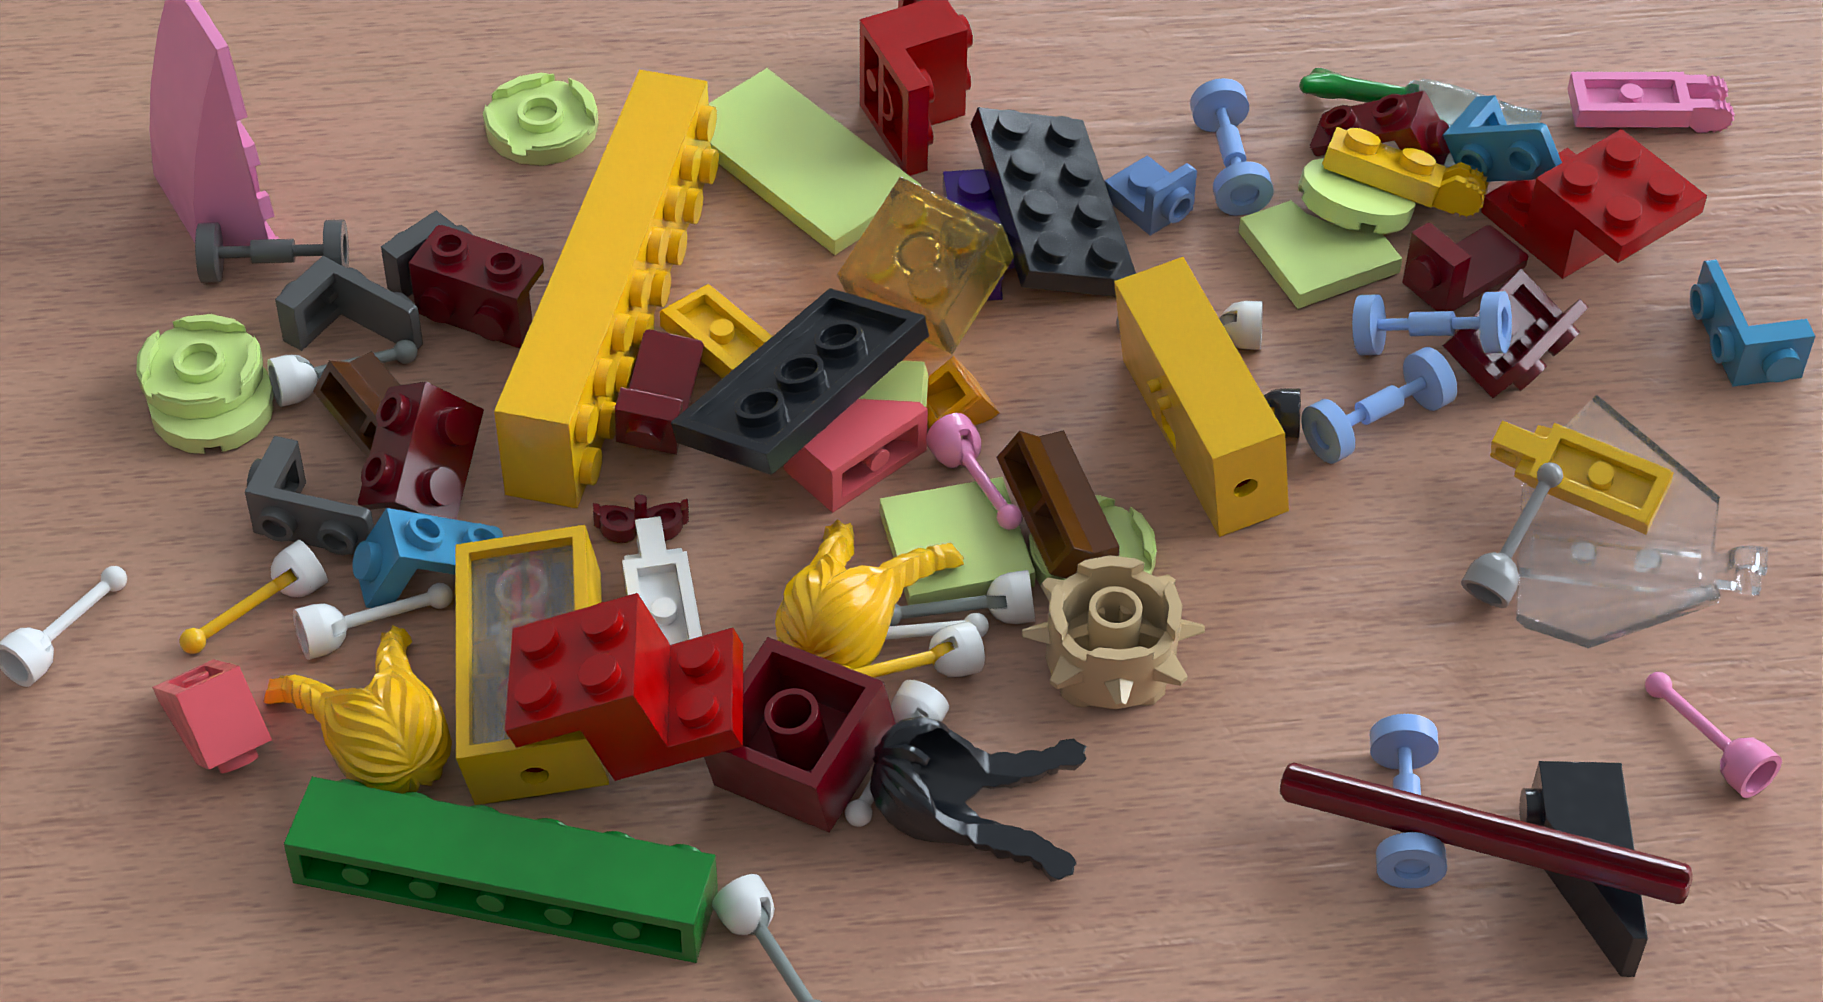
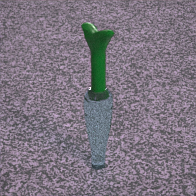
(1445, 97)

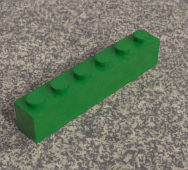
(503, 868)

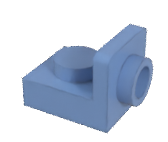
(1152, 194)

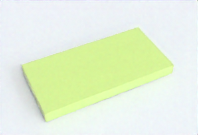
(801, 160)

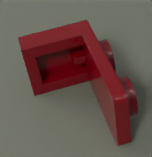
(1396, 117)
(1455, 273)
(658, 391)

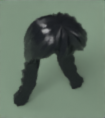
(930, 772)

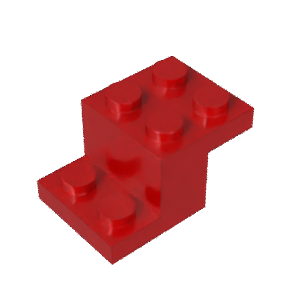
(913, 75)
(1595, 205)
(625, 687)

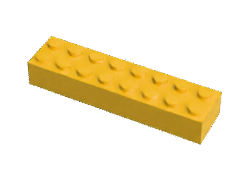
(606, 290)

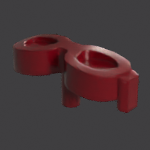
(619, 525)

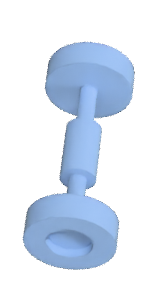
(1242, 185)
(1370, 323)
(1427, 380)
(1407, 744)

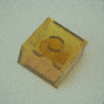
(928, 261)

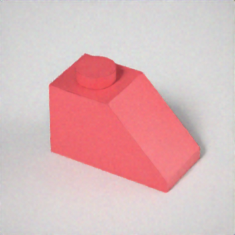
(860, 449)
(214, 715)

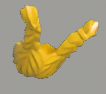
(849, 611)
(379, 734)

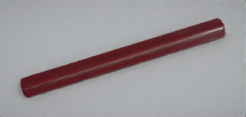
(1488, 833)

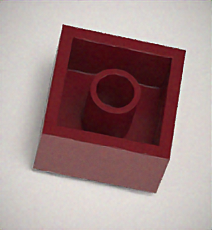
(804, 734)

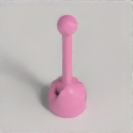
(951, 450)
(1746, 762)

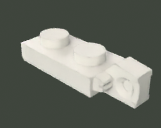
(662, 582)

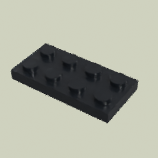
(1052, 201)
(800, 380)

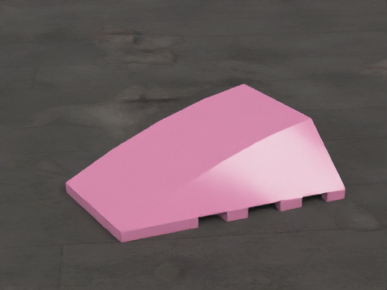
(197, 133)

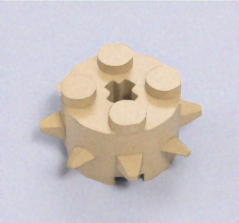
(1113, 634)

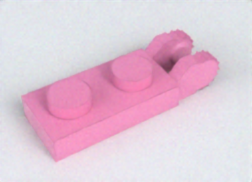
(1649, 100)

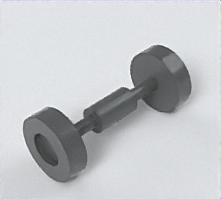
(211, 252)

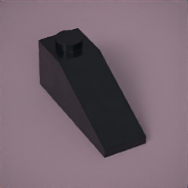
(1593, 804)

